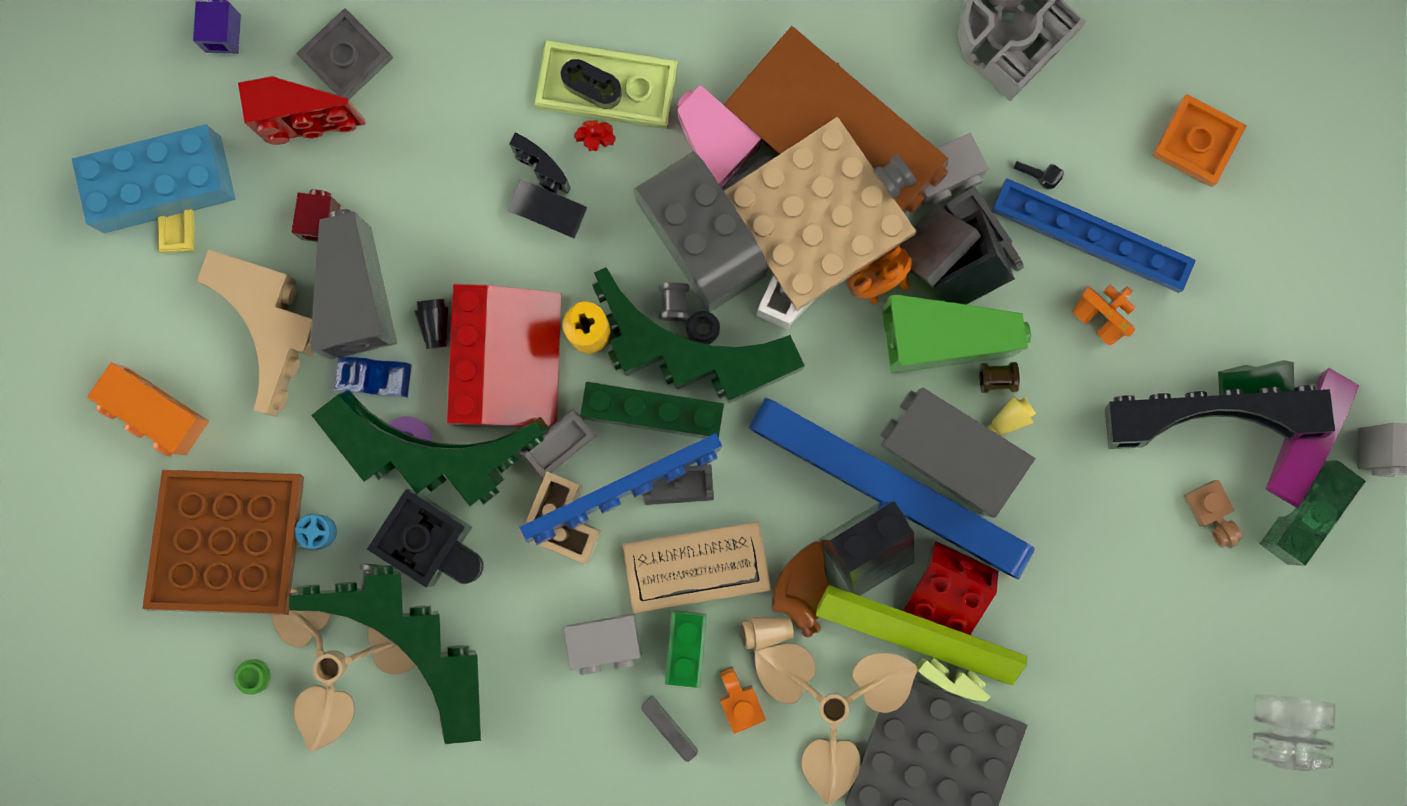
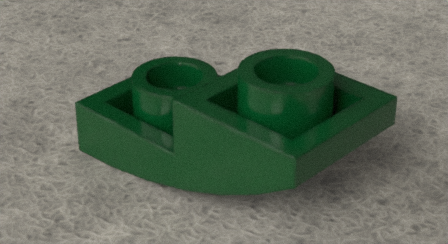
(1253, 378)

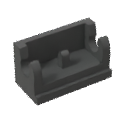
(691, 487)

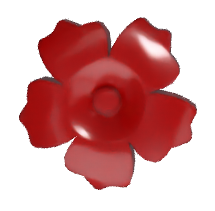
(594, 134)

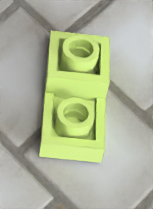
(964, 685)

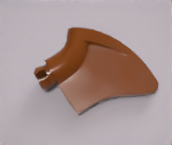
(802, 588)

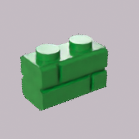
(686, 649)

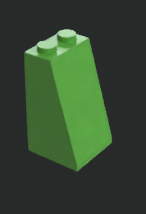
(942, 333)

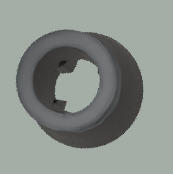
(433, 322)

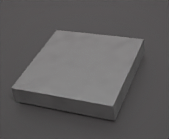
(345, 55)
(938, 244)

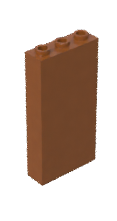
(804, 89)

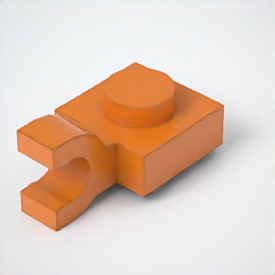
(741, 704)

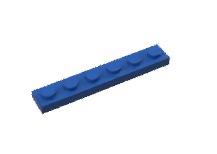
(1093, 235)
(608, 497)

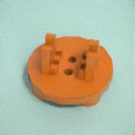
(881, 275)

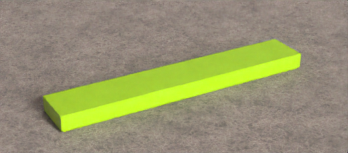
(921, 635)

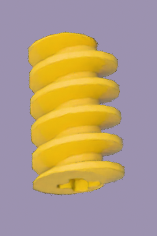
(574, 327)

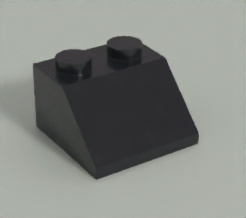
(979, 269)

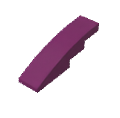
(1303, 458)

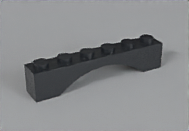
(1292, 414)

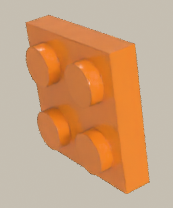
(1199, 140)

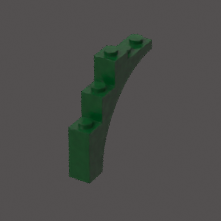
(736, 369)
(373, 444)
(417, 633)

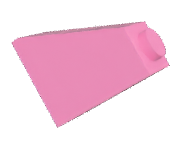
(716, 134)

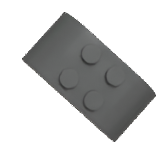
(702, 230)

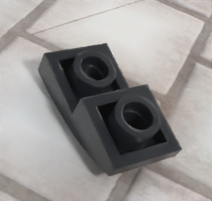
(546, 170)
(547, 208)

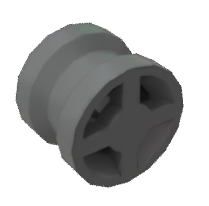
(895, 176)

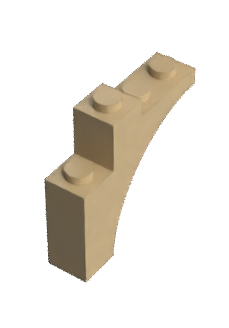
(262, 302)

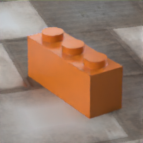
(147, 410)

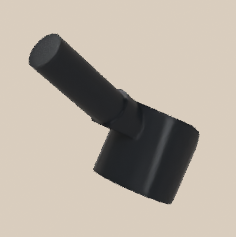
(1048, 179)

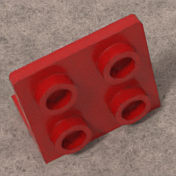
(953, 590)

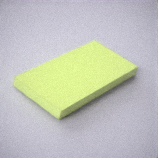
(644, 81)

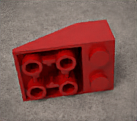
(291, 110)

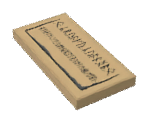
(696, 567)

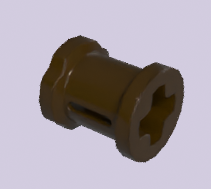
(999, 377)

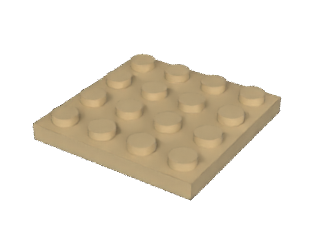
(819, 213)

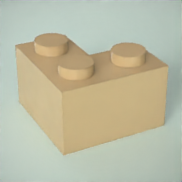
(572, 543)

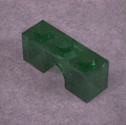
(1301, 532)

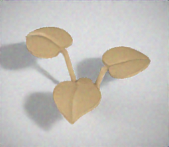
(882, 679)
(322, 712)

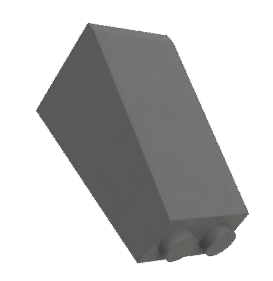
(349, 290)
(956, 452)

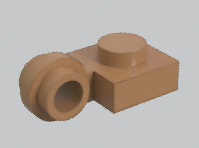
(1210, 505)

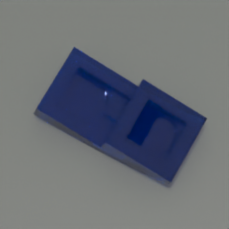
(373, 376)

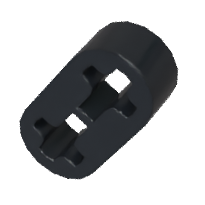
(587, 90)

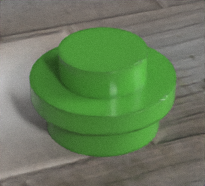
(252, 676)

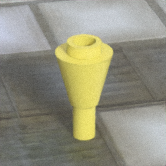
(1013, 417)

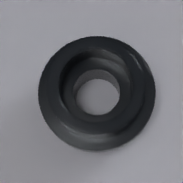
(703, 317)

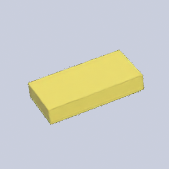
(176, 232)

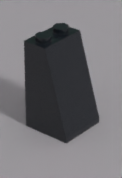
(871, 547)

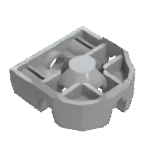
(1010, 68)

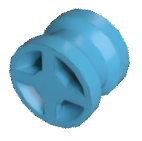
(307, 531)

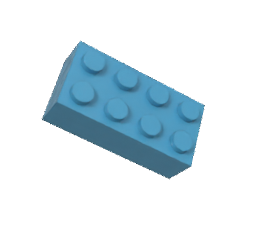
(153, 179)

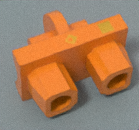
(1116, 325)

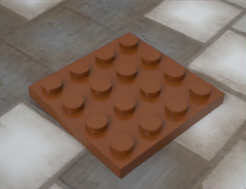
(223, 542)

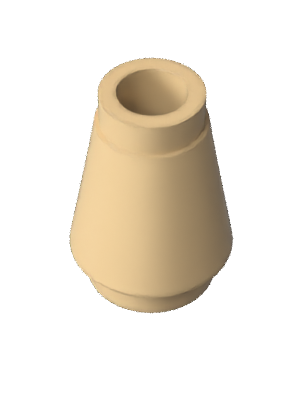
(764, 632)

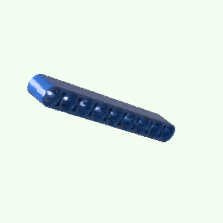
(887, 484)

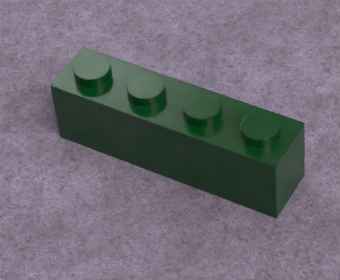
(651, 410)

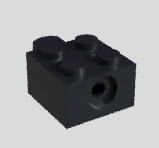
(428, 539)

